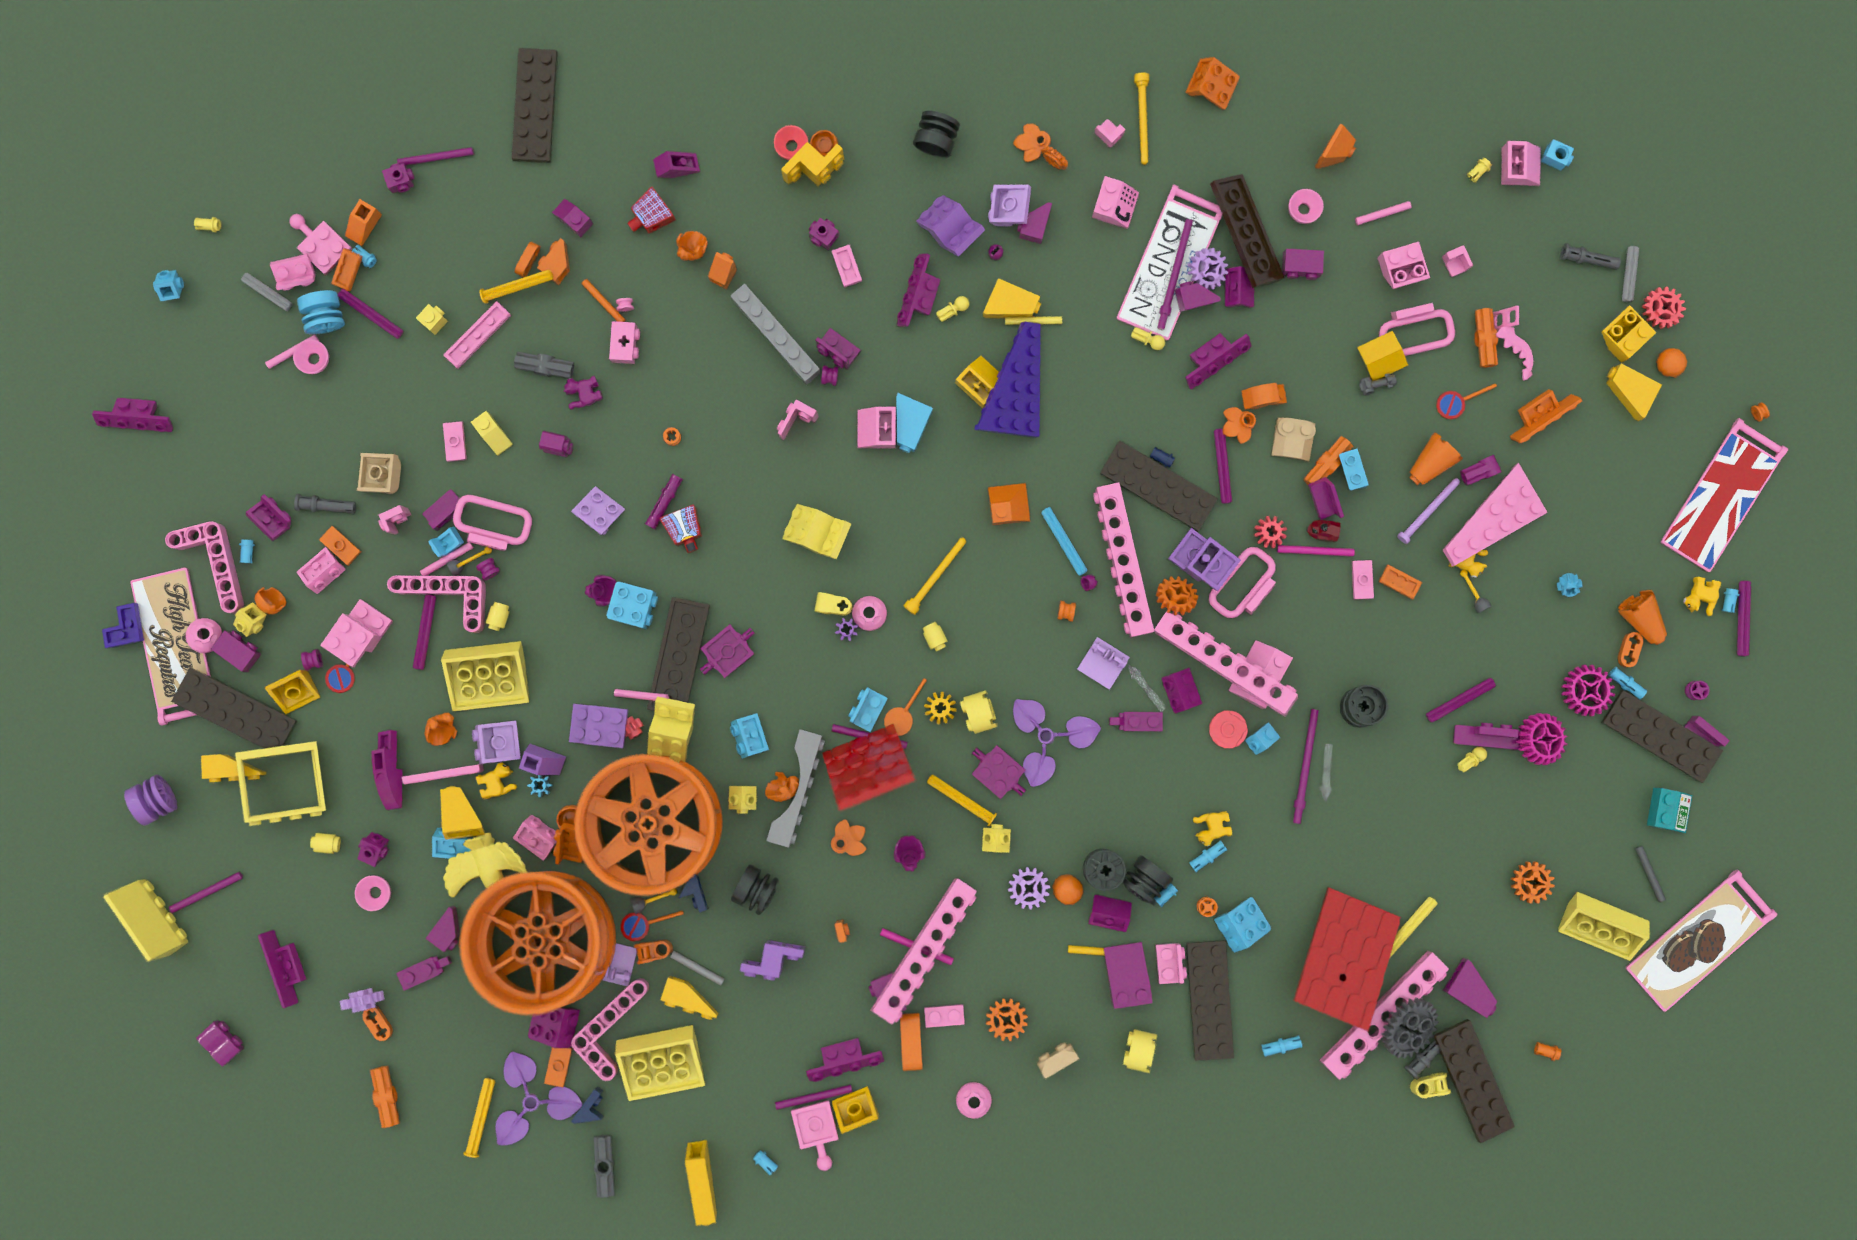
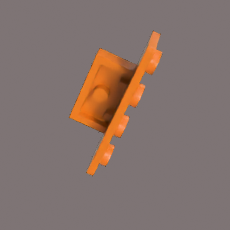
(1542, 412)

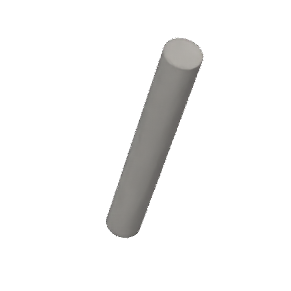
(697, 968)

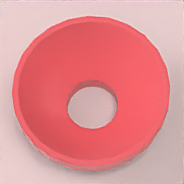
(788, 134)

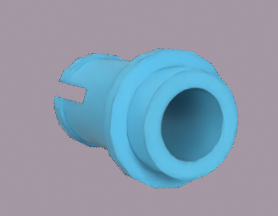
(368, 259)
(246, 551)
(1730, 600)
(1166, 894)
(765, 1162)

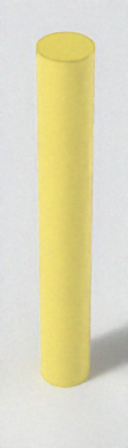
(1040, 320)

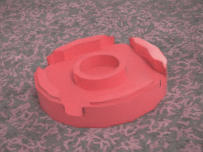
(1228, 729)

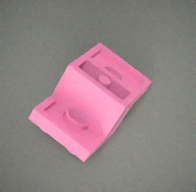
(356, 633)

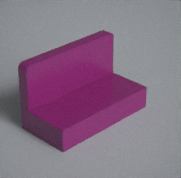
(1238, 288)
(1325, 498)
(442, 510)
(1706, 731)
(1110, 913)

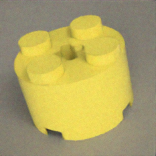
(979, 712)
(1141, 1051)

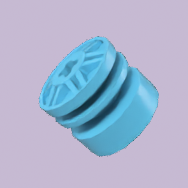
(320, 312)

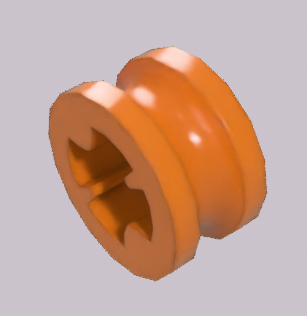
(1760, 412)
(677, 435)

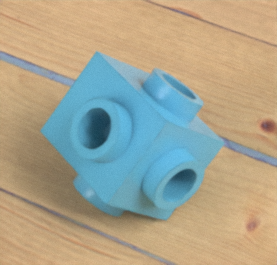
(168, 285)

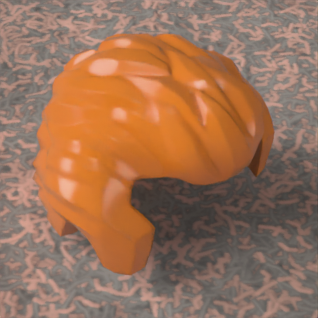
(691, 245)
(440, 729)
(782, 788)

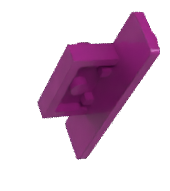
(920, 292)
(1214, 356)
(133, 415)
(1487, 736)
(283, 966)
(843, 1058)

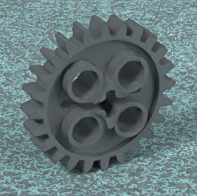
(1405, 1040)

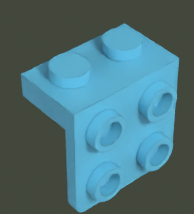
(632, 605)
(1243, 925)

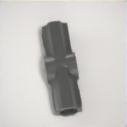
(544, 365)
(604, 1178)

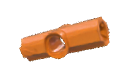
(1486, 337)
(1328, 461)
(385, 1096)

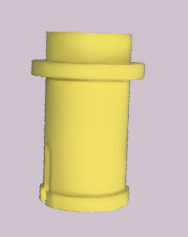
(1482, 166)
(208, 224)

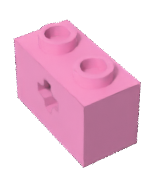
(620, 332)

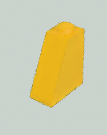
(1011, 301)
(1633, 390)
(458, 815)

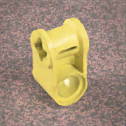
(829, 604)
(1434, 1085)

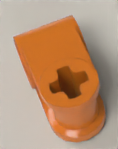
(649, 951)

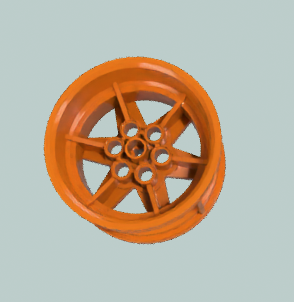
(605, 859)
(489, 910)

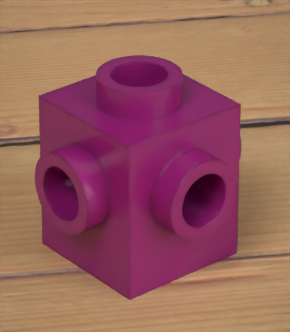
(398, 178)
(823, 233)
(373, 849)

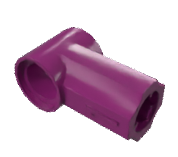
(1483, 469)

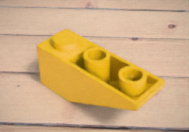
(225, 766)
(683, 994)

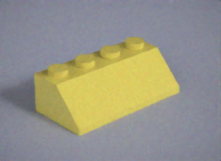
(1604, 926)

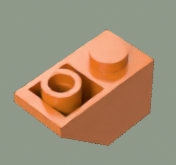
(362, 222)
(556, 261)
(722, 270)

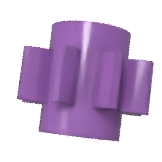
(841, 627)

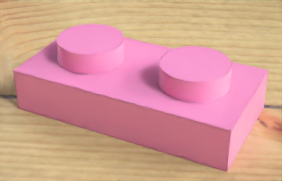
(846, 266)
(944, 1015)

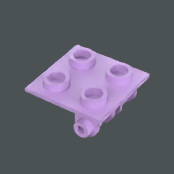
(598, 510)
(1103, 663)
(621, 965)

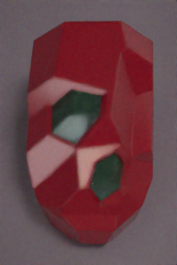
(1324, 530)

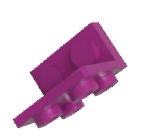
(837, 348)

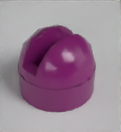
(998, 255)
(1088, 582)

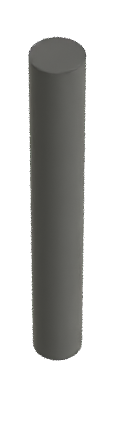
(1650, 873)

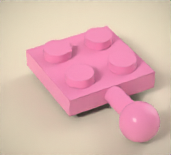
(321, 245)
(815, 1127)

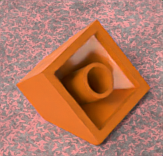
(1338, 148)
(1008, 504)

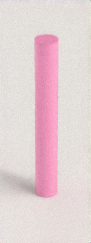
(1382, 213)
(286, 354)
(451, 556)
(638, 695)

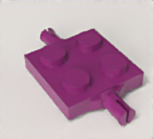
(727, 651)
(998, 771)

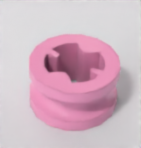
(624, 304)

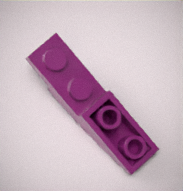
(386, 776)

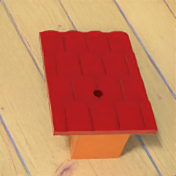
(867, 767)
(1349, 943)

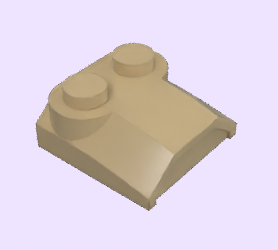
(1293, 438)
(379, 473)
(1059, 1059)

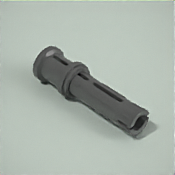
(1581, 253)
(315, 503)
(1422, 1060)

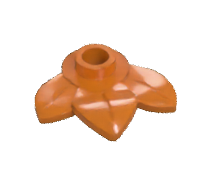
(1029, 142)
(1236, 426)
(851, 838)

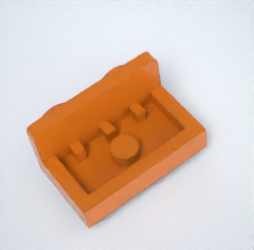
(566, 844)

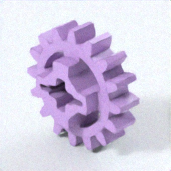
(1201, 265)
(1037, 878)
(362, 1000)

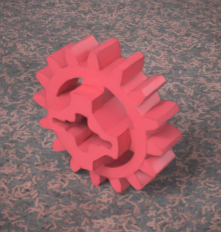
(1672, 307)

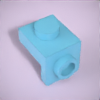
(446, 542)
(1262, 738)

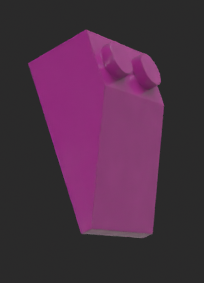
(1127, 975)

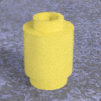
(497, 616)
(935, 636)
(325, 843)

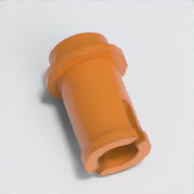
(1547, 1051)

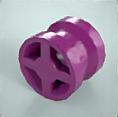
(829, 375)
(488, 569)
(311, 659)
(1701, 689)

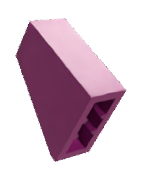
(1470, 989)

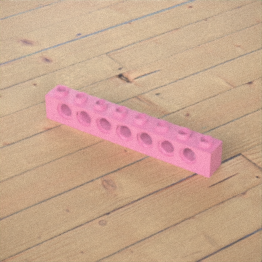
(1113, 493)
(1281, 705)
(1437, 970)
(881, 1006)

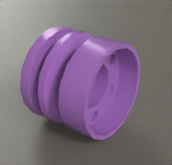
(150, 800)

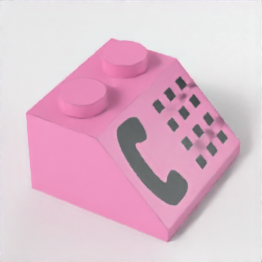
(1115, 202)

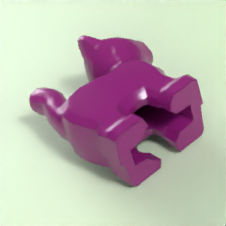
(585, 390)

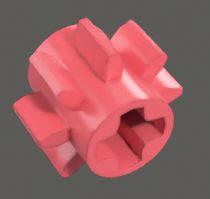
(633, 727)

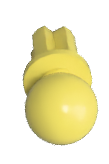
(960, 304)
(1157, 342)
(1472, 759)

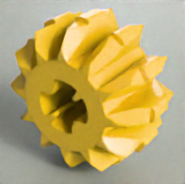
(945, 712)

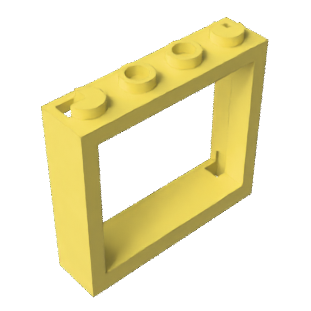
(275, 751)

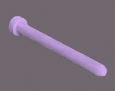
(1405, 537)

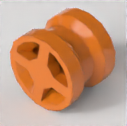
(1066, 611)
(1208, 909)

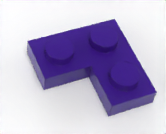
(129, 627)

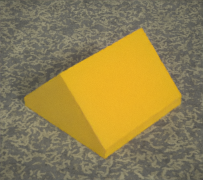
(1382, 356)
(293, 691)
(855, 1109)

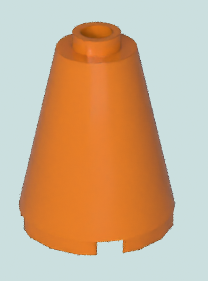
(1434, 460)
(1644, 616)

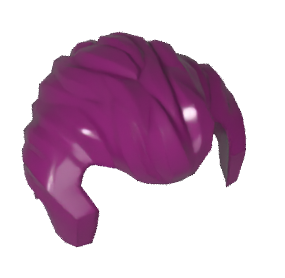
(601, 590)
(909, 852)

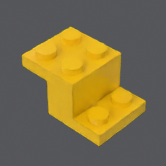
(813, 164)

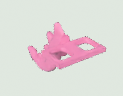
(1507, 332)

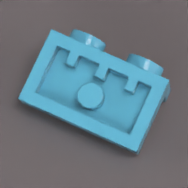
(1353, 469)
(868, 709)
(748, 735)
(447, 848)

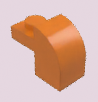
(1264, 395)

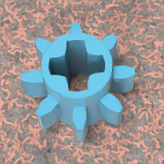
(1569, 584)
(545, 785)

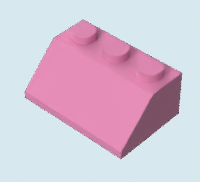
(1268, 658)

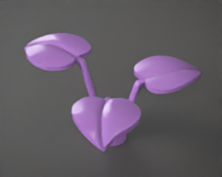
(1029, 715)
(562, 1101)

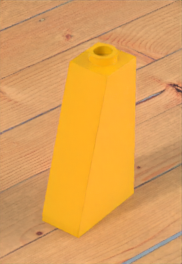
(701, 1182)

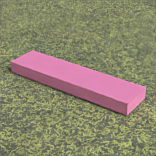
(477, 335)
(443, 774)

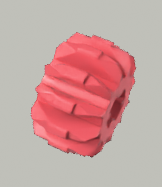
(1276, 529)

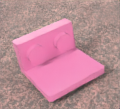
(798, 408)

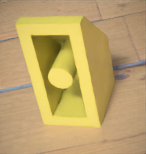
(491, 433)

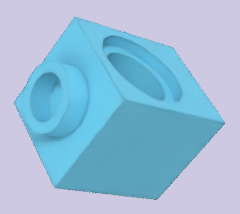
(1549, 156)

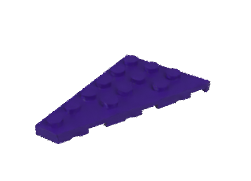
(1015, 399)

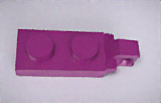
(1138, 721)
(422, 971)

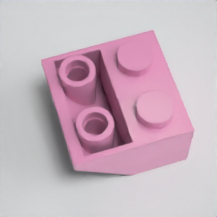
(1520, 164)
(1403, 265)
(877, 427)

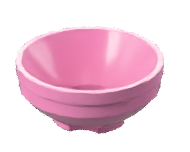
(1309, 198)
(305, 350)
(877, 620)
(198, 644)
(363, 893)
(970, 1090)

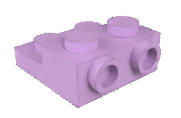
(1009, 205)
(496, 742)

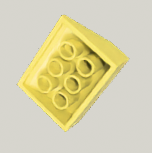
(486, 676)
(147, 919)
(660, 1063)

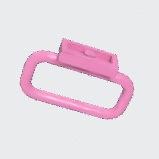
(1418, 314)
(489, 538)
(1257, 593)

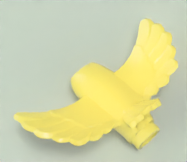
(483, 861)

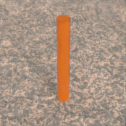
(603, 301)

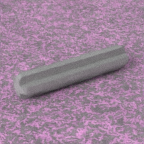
(1630, 274)
(266, 291)

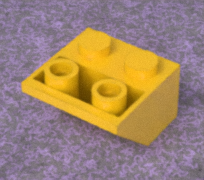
(1627, 334)
(978, 380)

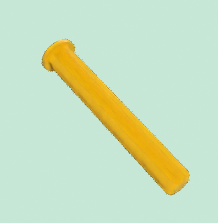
(515, 286)
(961, 799)
(480, 1118)

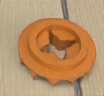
(1054, 158)

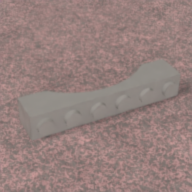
(775, 333)
(783, 828)

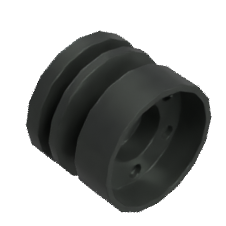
(936, 134)
(1370, 698)
(1094, 863)
(1147, 880)
(754, 889)

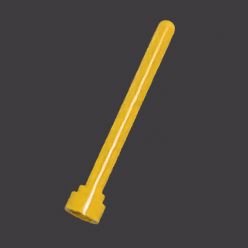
(1141, 81)
(913, 604)

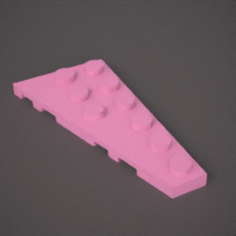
(1503, 512)

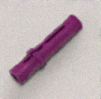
(664, 500)

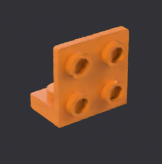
(1213, 82)

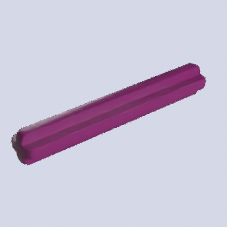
(370, 313)
(1223, 468)
(1744, 607)
(424, 632)
(1460, 700)

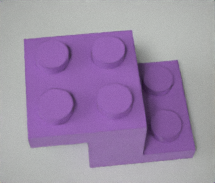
(950, 225)
(1204, 559)
(598, 725)
(772, 959)

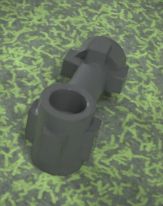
(1367, 386)

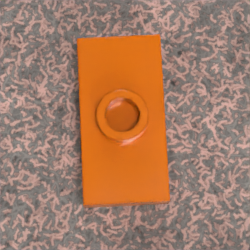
(346, 269)
(340, 545)
(1400, 582)
(842, 930)
(558, 1066)

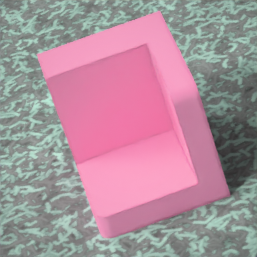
(1109, 132)
(1457, 261)

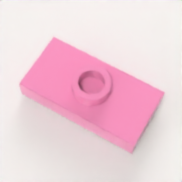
(454, 441)
(1362, 579)

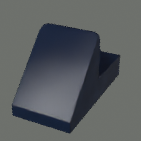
(694, 887)
(587, 1112)

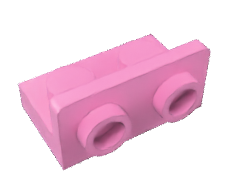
(293, 272)
(388, 518)
(320, 571)
(536, 837)
(1169, 963)

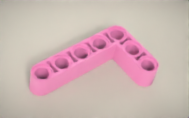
(216, 560)
(446, 589)
(605, 1023)

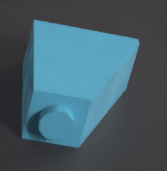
(911, 422)

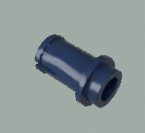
(1162, 457)

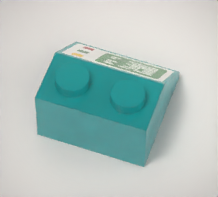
(1669, 810)

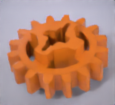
(1177, 595)
(1533, 874)
(999, 1030)

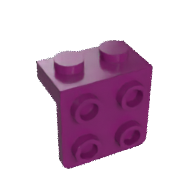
(554, 1027)

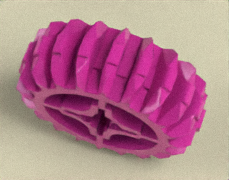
(1600, 680)
(1539, 727)

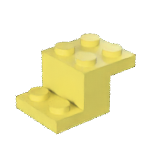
(816, 531)
(671, 729)

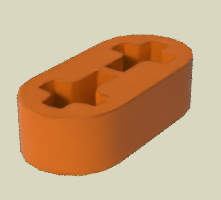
(527, 259)
(1626, 648)
(373, 1026)

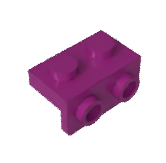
(269, 518)
(1181, 690)

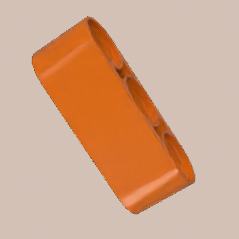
(911, 1042)

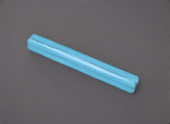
(1064, 541)

